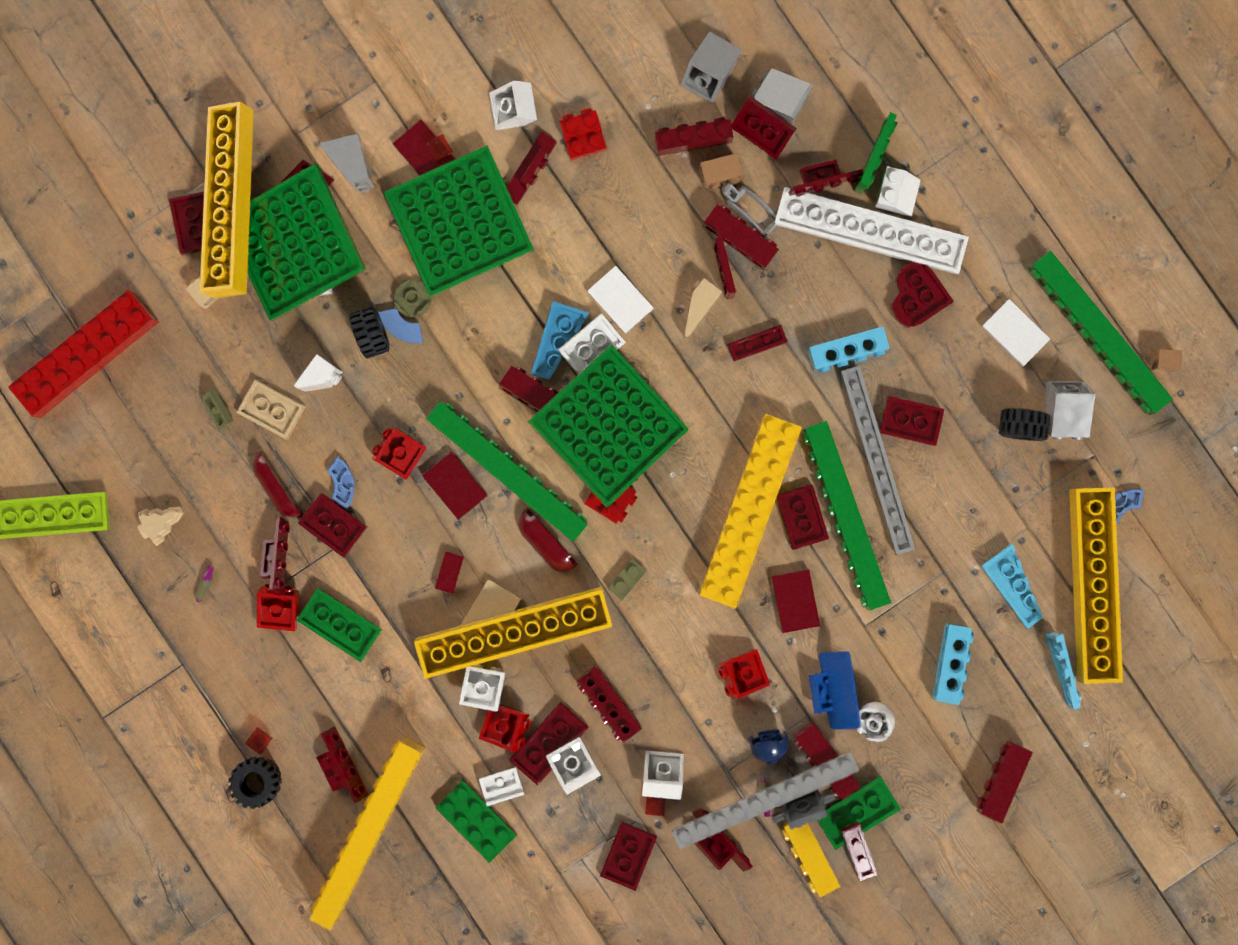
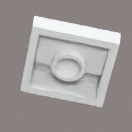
(482, 687)

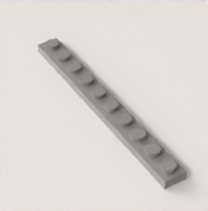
(877, 460)
(765, 800)

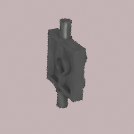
(804, 809)

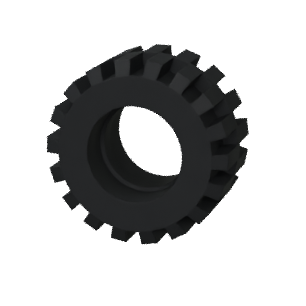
(369, 332)
(1024, 424)
(243, 793)

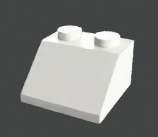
(513, 105)
(897, 191)
(318, 375)
(573, 765)
(663, 775)

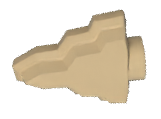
(158, 523)

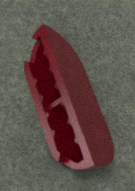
(275, 487)
(545, 543)

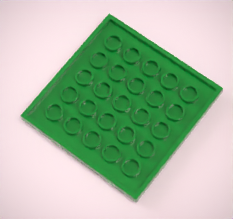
(458, 221)
(298, 243)
(608, 426)

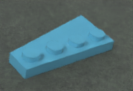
(1009, 579)
(1063, 667)

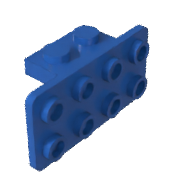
(835, 690)

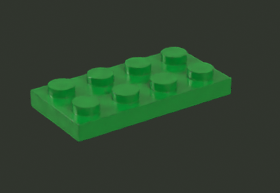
(878, 149)
(339, 624)
(866, 805)
(476, 821)

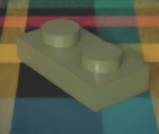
(217, 409)
(627, 579)

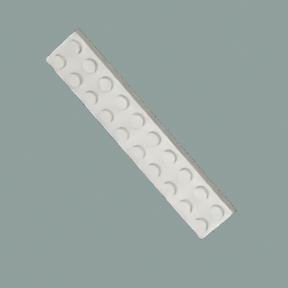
(872, 231)

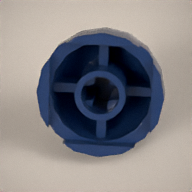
(769, 745)

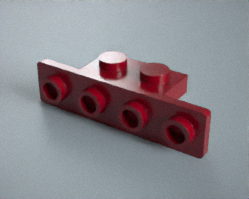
(530, 166)
(823, 175)
(274, 557)
(339, 767)
(721, 849)

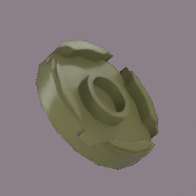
(412, 298)

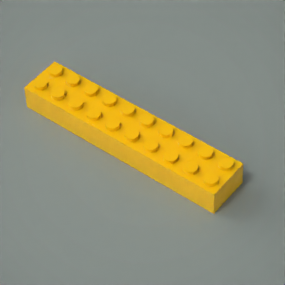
(227, 200)
(750, 511)
(1096, 585)
(513, 632)
(365, 836)

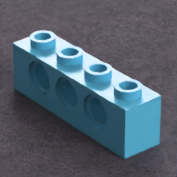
(875, 336)
(947, 654)

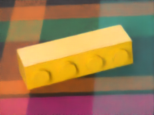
(812, 858)

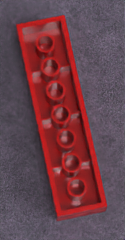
(83, 354)

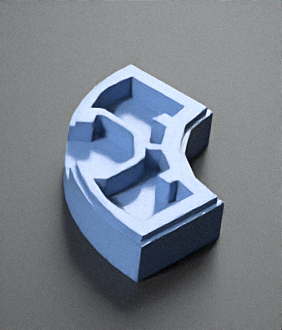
(400, 328)
(343, 482)
(1128, 500)

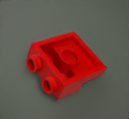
(582, 134)
(398, 452)
(616, 510)
(277, 611)
(743, 674)
(505, 728)

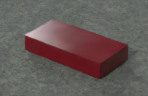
(449, 572)

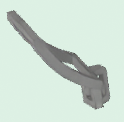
(733, 198)

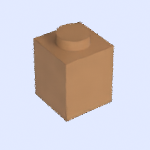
(1166, 360)

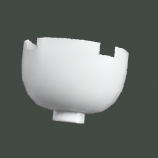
(876, 721)

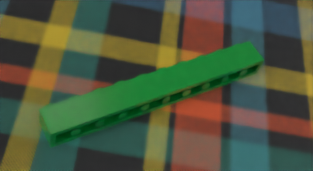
(1100, 333)
(506, 471)
(846, 515)

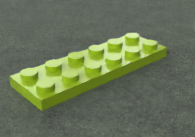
(54, 515)

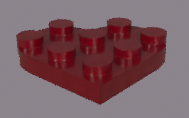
(919, 295)

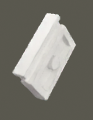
(501, 786)

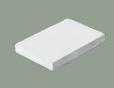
(620, 299)
(1015, 332)
(590, 343)

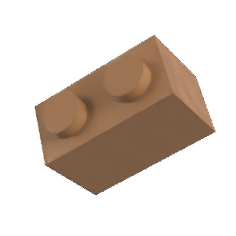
(721, 171)

